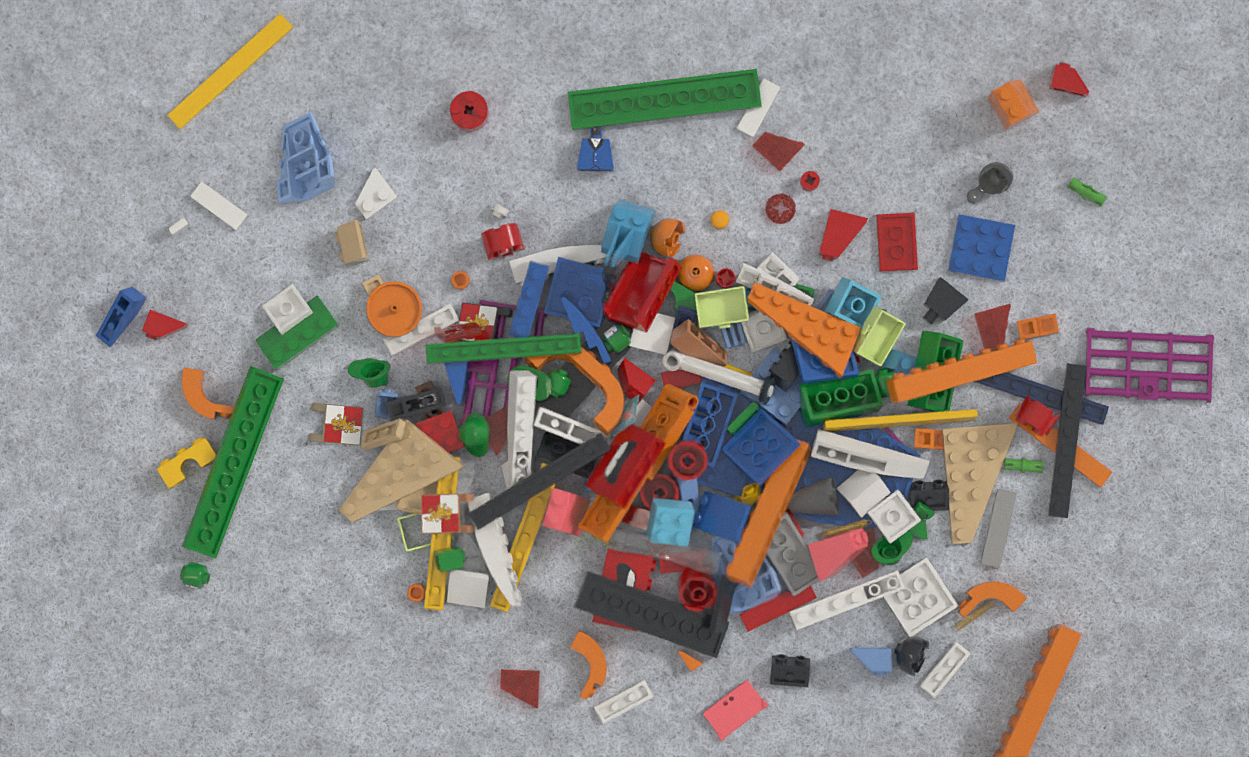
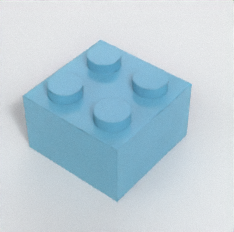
(852, 302)
(670, 522)

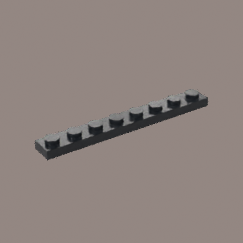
(1067, 440)
(539, 481)

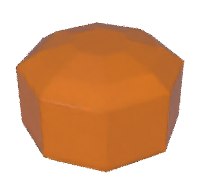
(460, 280)
(416, 592)

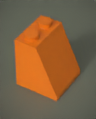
(1012, 103)

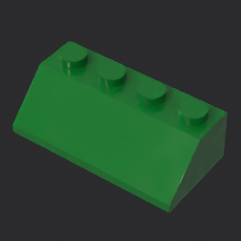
(286, 347)
(936, 348)
(840, 398)

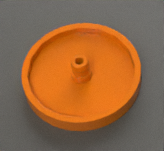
(394, 309)

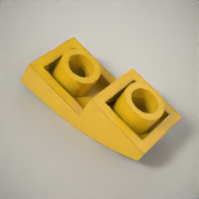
(749, 494)

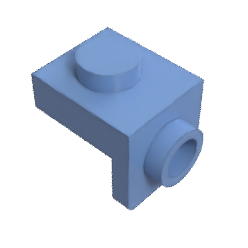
(381, 397)

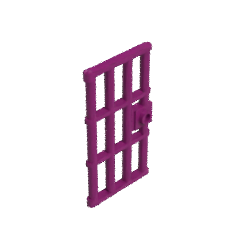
(491, 366)
(1149, 380)

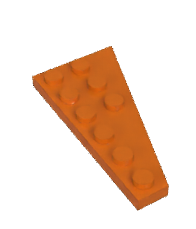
(811, 328)

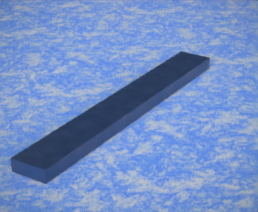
(1044, 394)

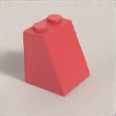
(566, 512)
(836, 552)

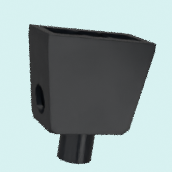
(942, 301)

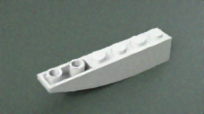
(583, 254)
(520, 424)
(566, 427)
(866, 456)
(495, 552)
(846, 600)

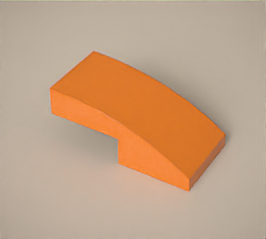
(1038, 326)
(928, 439)

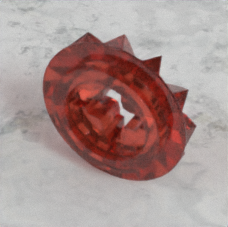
(786, 215)

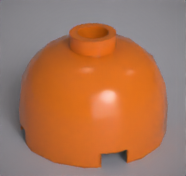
(667, 232)
(699, 282)

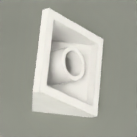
(863, 491)

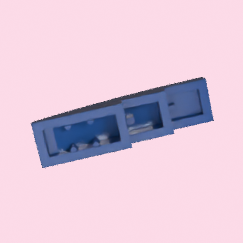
(580, 323)

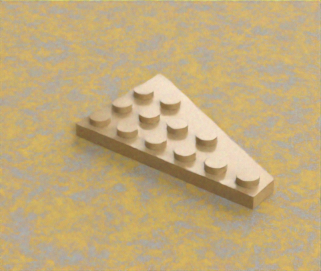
(971, 468)
(398, 472)

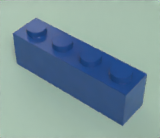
(528, 299)

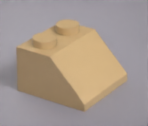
(352, 243)

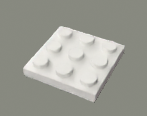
(922, 600)

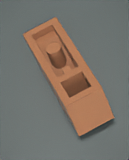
(696, 343)

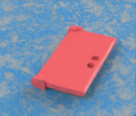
(734, 709)

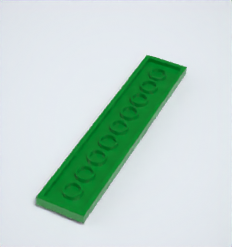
(664, 99)
(232, 462)

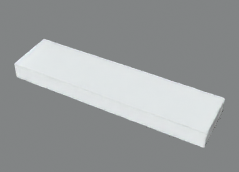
(443, 317)

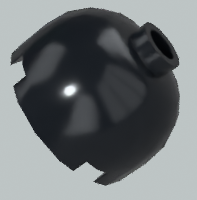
(911, 654)

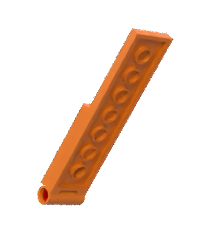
(667, 422)

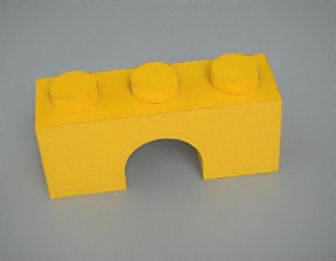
(172, 470)

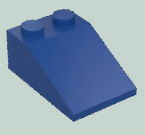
(457, 375)
(721, 516)

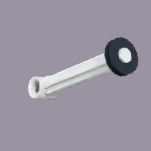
(720, 374)

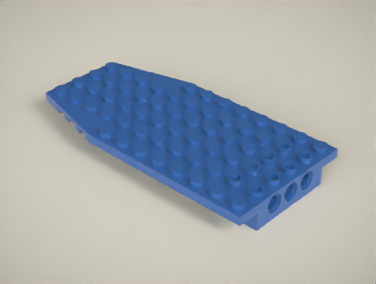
(722, 404)

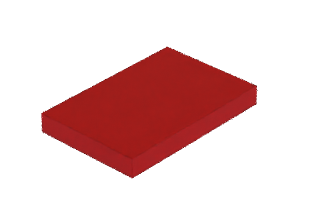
(897, 242)

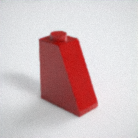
(839, 233)

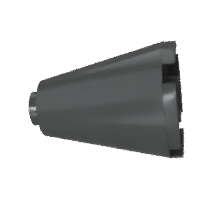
(816, 498)

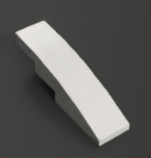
(749, 275)

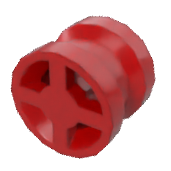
(810, 184)

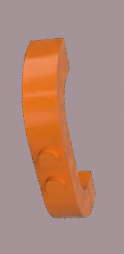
(599, 375)

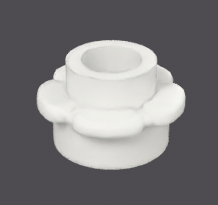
(500, 211)

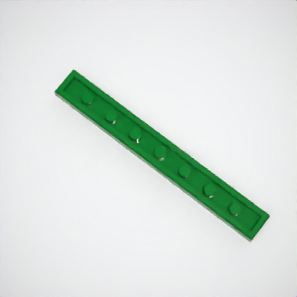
(503, 348)

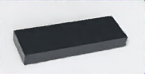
(722, 605)

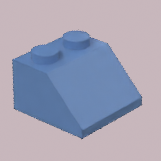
(874, 659)

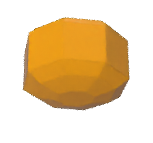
(719, 219)

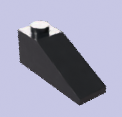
(414, 404)

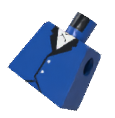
(595, 153)

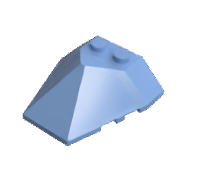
(306, 162)
(745, 598)

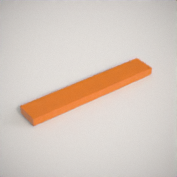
(1083, 461)

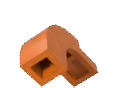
(193, 391)
(1007, 594)
(592, 651)

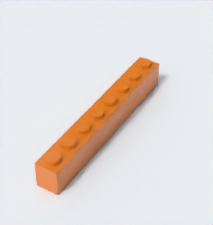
(961, 371)
(767, 517)

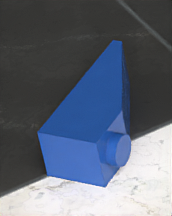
(120, 315)

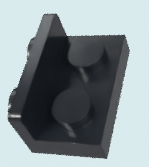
(932, 494)
(790, 670)

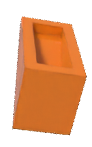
(690, 661)

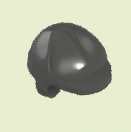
(993, 179)

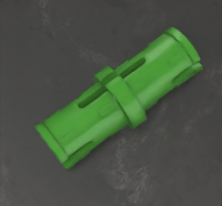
(1087, 192)
(1023, 465)

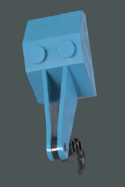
(624, 239)

